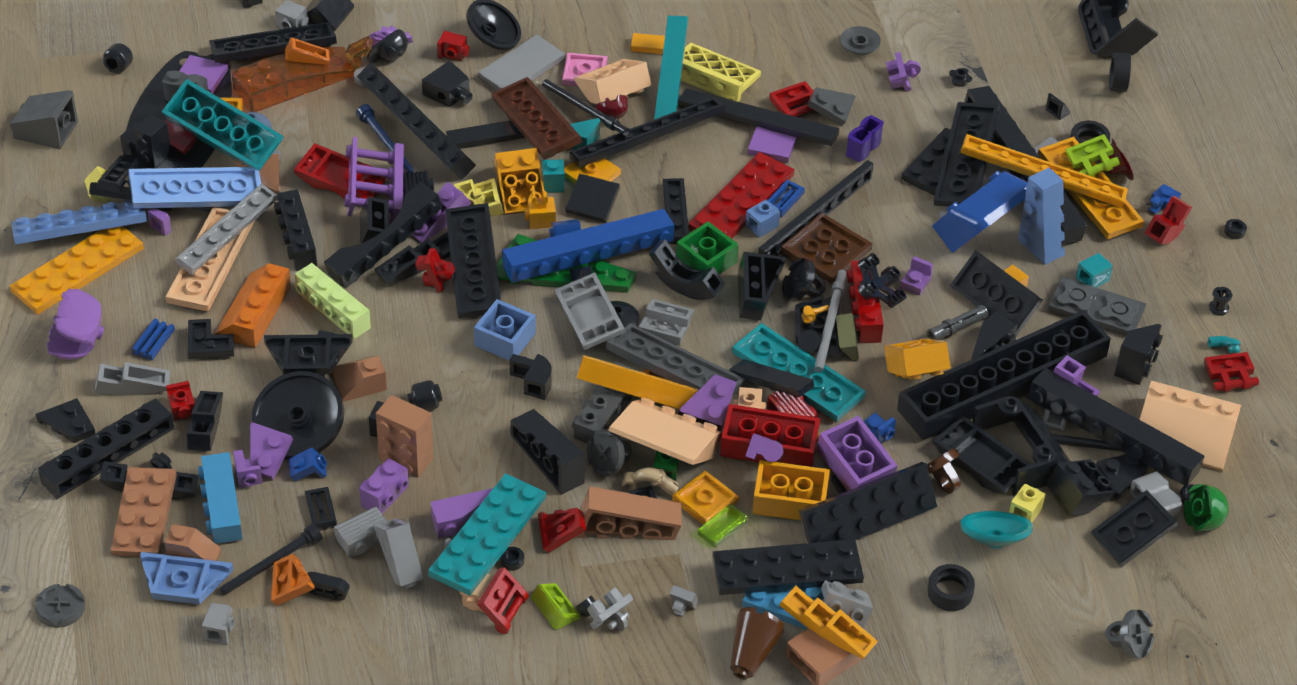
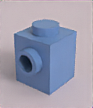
(762, 218)

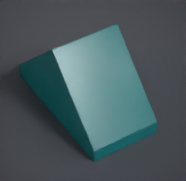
(588, 131)

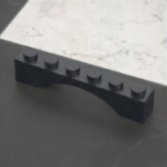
(351, 262)

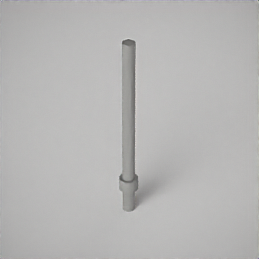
(837, 291)

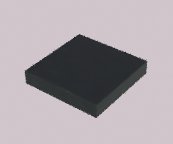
(592, 198)

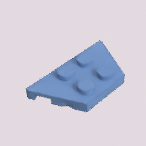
(183, 577)

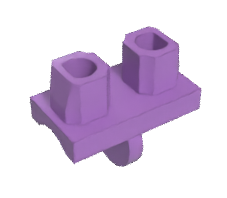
(904, 71)

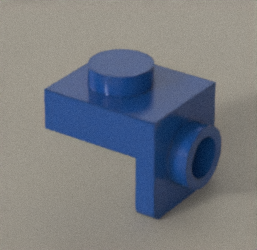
(306, 464)

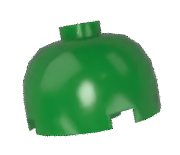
(1206, 508)

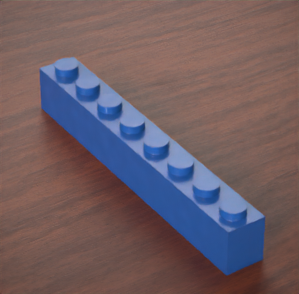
(587, 245)

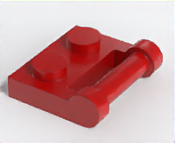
(790, 97)
(497, 597)

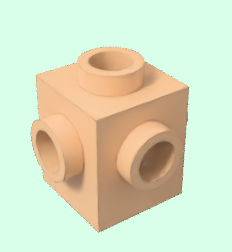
(750, 397)

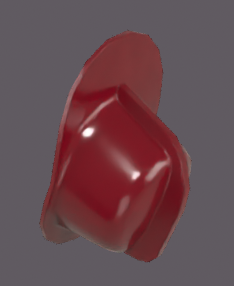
(1124, 166)

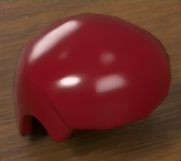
(616, 108)

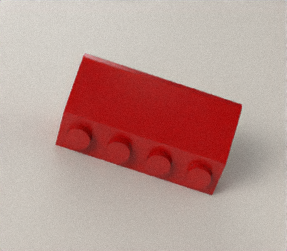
(794, 432)

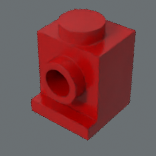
(452, 46)
(180, 400)

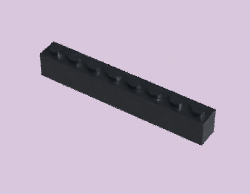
(416, 121)
(1116, 427)

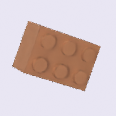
(405, 435)

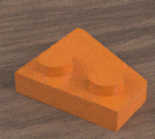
(289, 580)

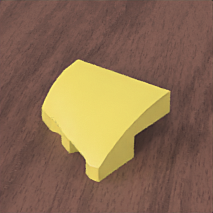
(483, 193)

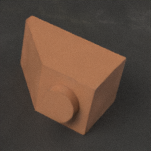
(190, 543)

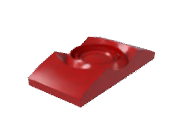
(330, 171)

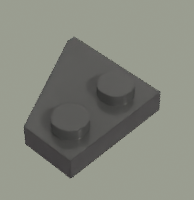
(831, 104)

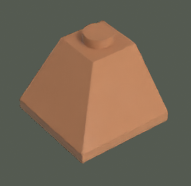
(360, 378)

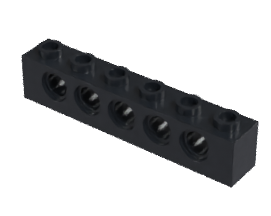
(109, 445)

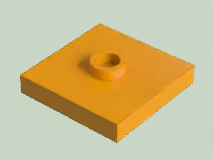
(600, 169)

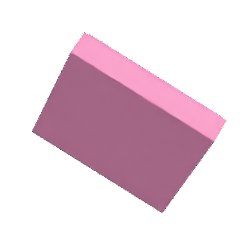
(579, 64)

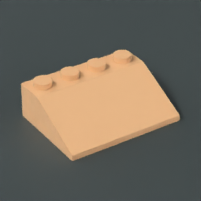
(1193, 420)
(668, 431)

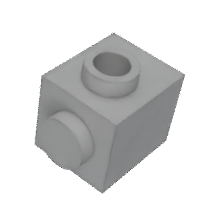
(291, 15)

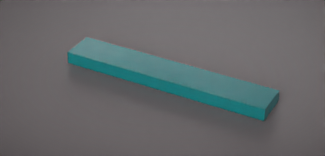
(671, 65)

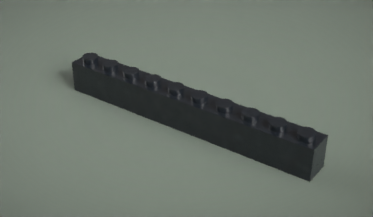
(1010, 136)

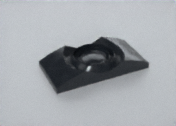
(981, 455)

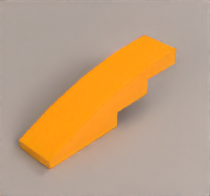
(828, 624)

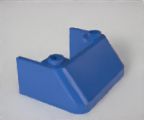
(980, 209)

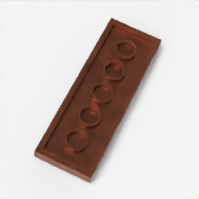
(536, 118)

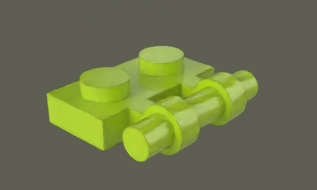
(1091, 151)

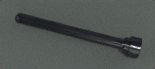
(310, 536)

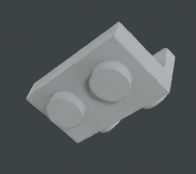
(853, 603)

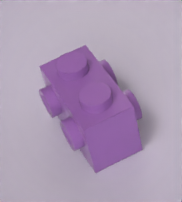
(384, 486)

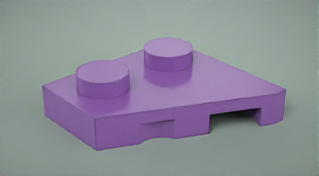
(711, 400)

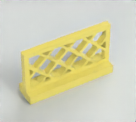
(716, 80)

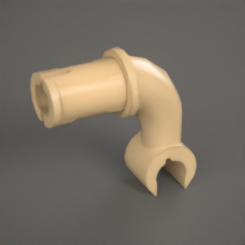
(655, 476)

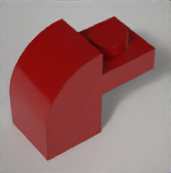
(1170, 224)

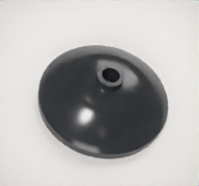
(493, 24)

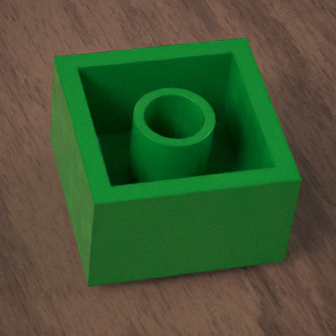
(708, 248)

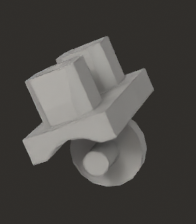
(601, 614)

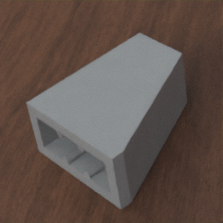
(399, 552)

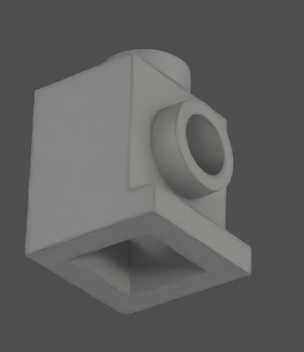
(218, 623)

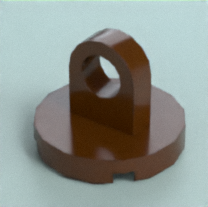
(944, 472)

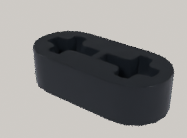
(328, 586)

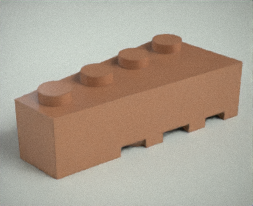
(629, 515)

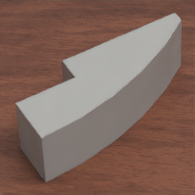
(131, 379)

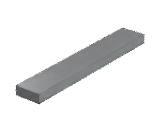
(226, 229)

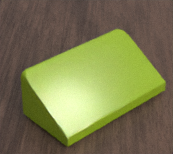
(554, 605)

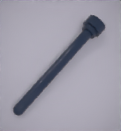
(366, 114)

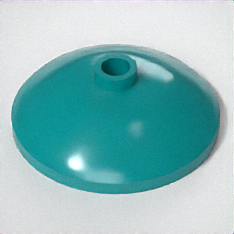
(996, 528)

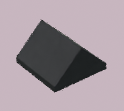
(329, 11)

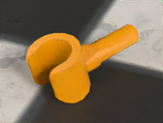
(810, 314)

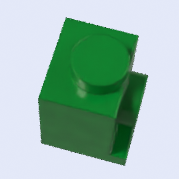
(667, 463)

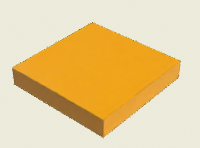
(704, 497)

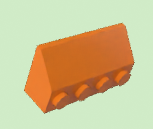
(256, 304)

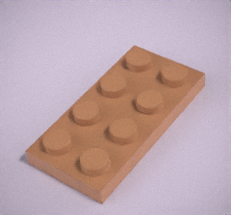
(143, 511)

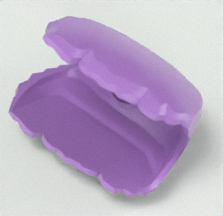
(75, 325)

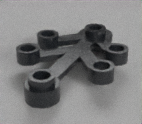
(869, 288)

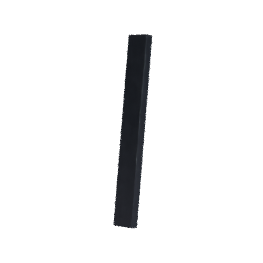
(766, 118)
(647, 132)
(825, 204)

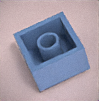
(504, 330)

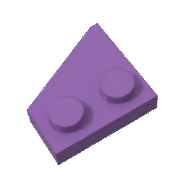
(268, 449)

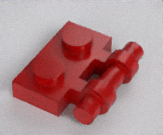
(1231, 365)

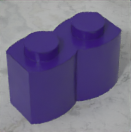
(864, 138)

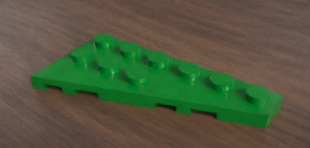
(610, 276)

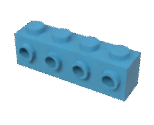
(221, 498)

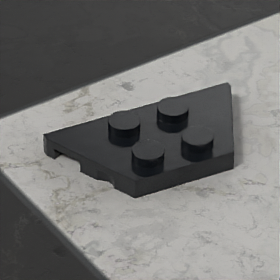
(818, 324)
(308, 352)

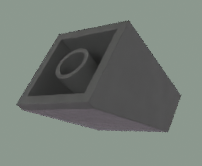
(46, 119)

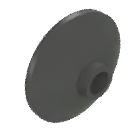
(860, 40)

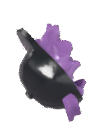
(388, 44)

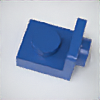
(880, 428)

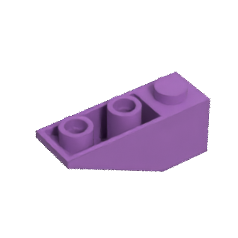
(450, 198)

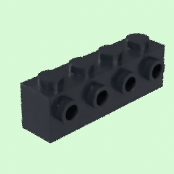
(296, 229)

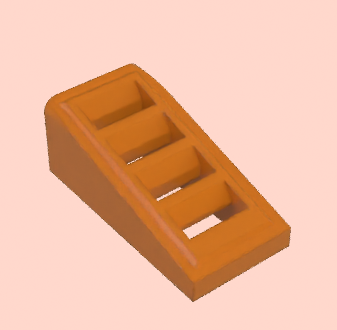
(306, 53)

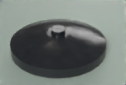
(302, 407)

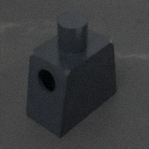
(447, 85)

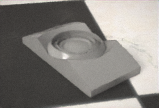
(589, 311)

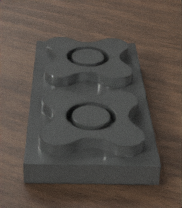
(1104, 307)

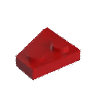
(560, 527)

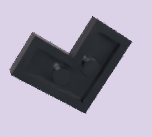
(204, 344)

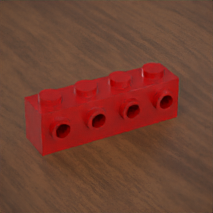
(867, 313)

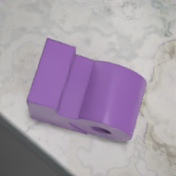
(764, 446)

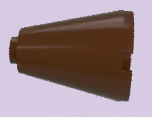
(753, 641)

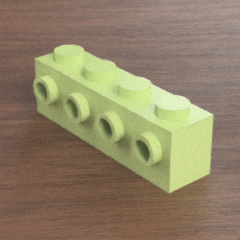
(332, 300)

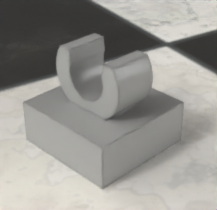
(682, 599)

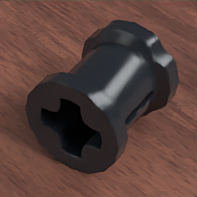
(1220, 301)

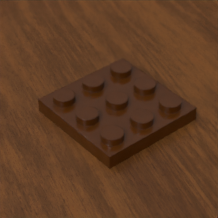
(827, 246)

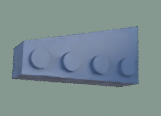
(1043, 216)

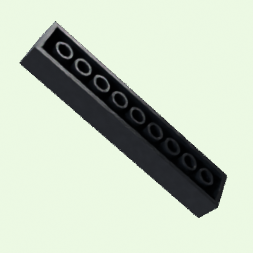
(1000, 373)

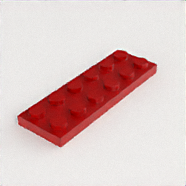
(748, 188)

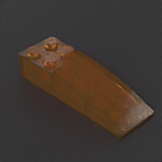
(280, 80)

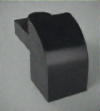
(536, 374)

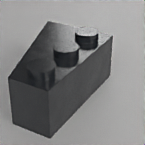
(756, 283)

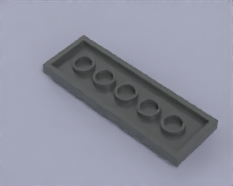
(667, 359)

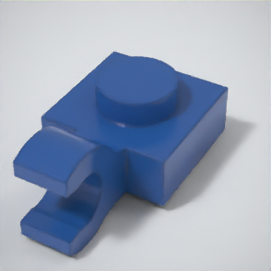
(1161, 198)

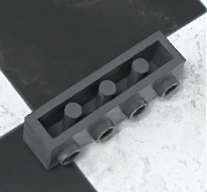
(600, 411)

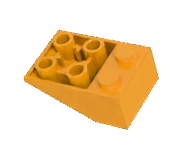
(517, 177)

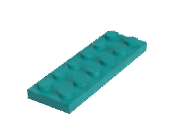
(831, 391)
(487, 534)

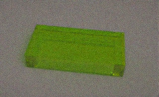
(722, 525)

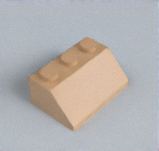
(614, 79)

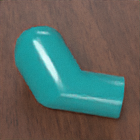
(1225, 341)

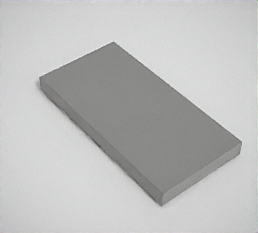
(526, 60)

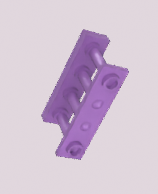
(394, 173)

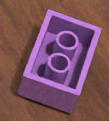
(854, 454)

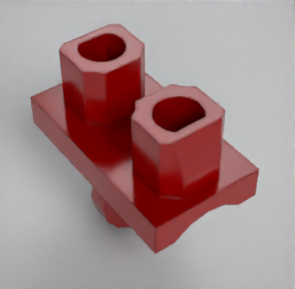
(437, 270)

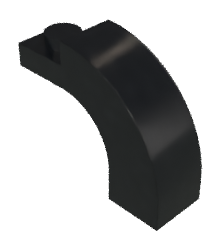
(683, 279)

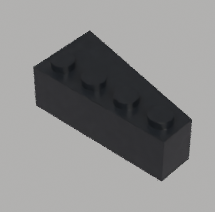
(549, 450)

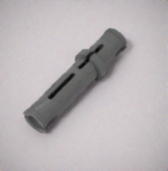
(949, 327)

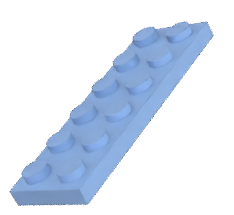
(191, 186)

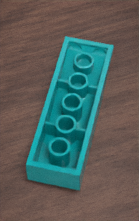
(222, 125)

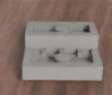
(667, 321)

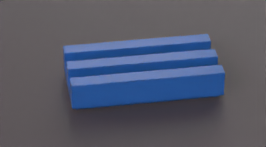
(792, 196)
(149, 338)

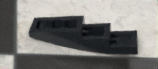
(403, 263)

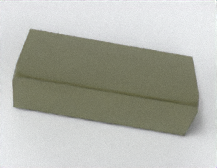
(847, 335)

